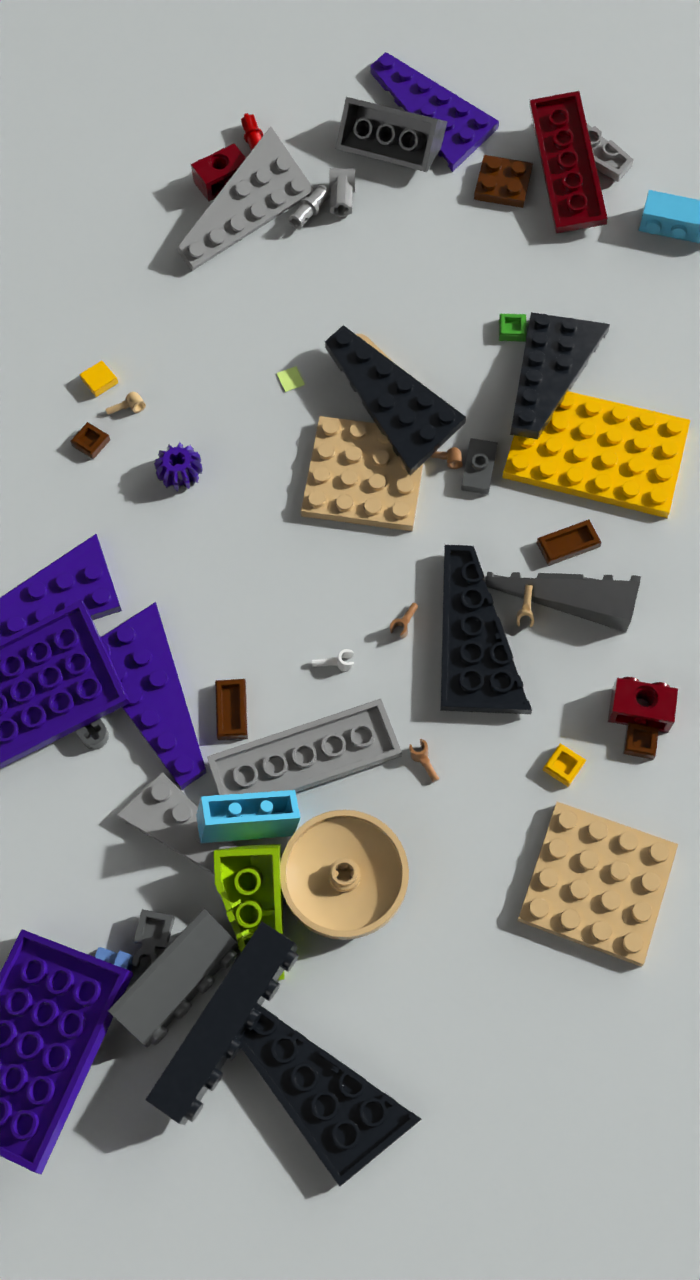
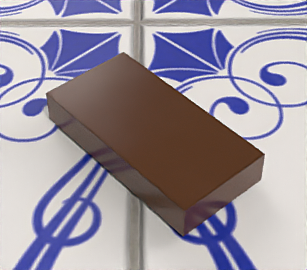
(568, 542)
(231, 709)

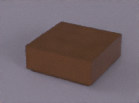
(90, 440)
(641, 741)

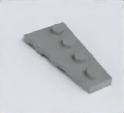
(608, 156)
(171, 818)

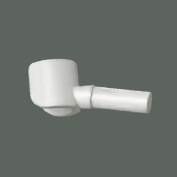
(336, 661)

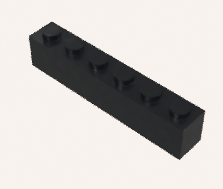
(222, 1024)

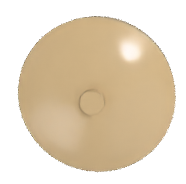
(344, 874)

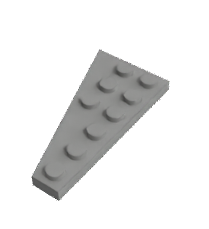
(254, 195)

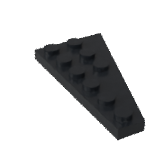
(551, 364)
(400, 405)
(475, 653)
(329, 1103)

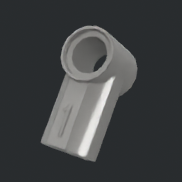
(342, 189)

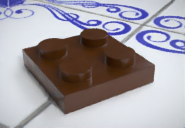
(503, 181)

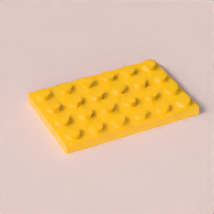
(604, 454)

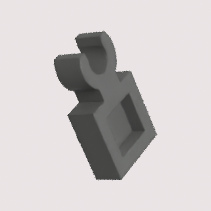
(152, 933)

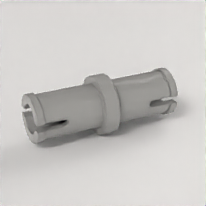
(309, 207)

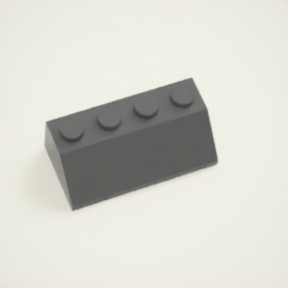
(390, 134)
(175, 979)

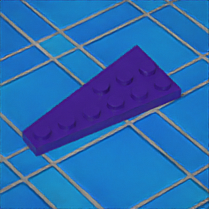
(71, 578)

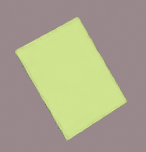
(290, 379)

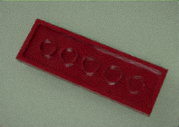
(568, 162)

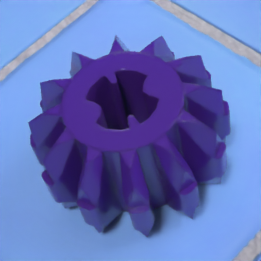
(178, 466)

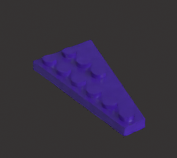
(415, 93)
(155, 693)

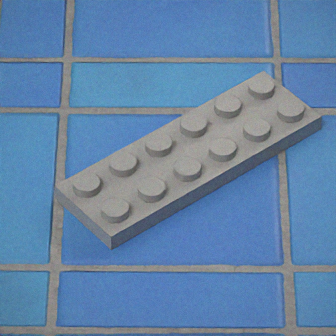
(308, 753)

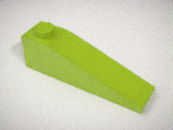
(250, 888)

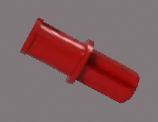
(252, 132)

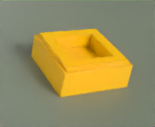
(98, 378)
(564, 765)

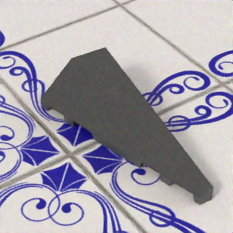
(599, 601)

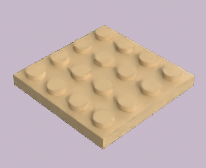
(359, 477)
(598, 883)

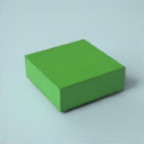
(512, 327)

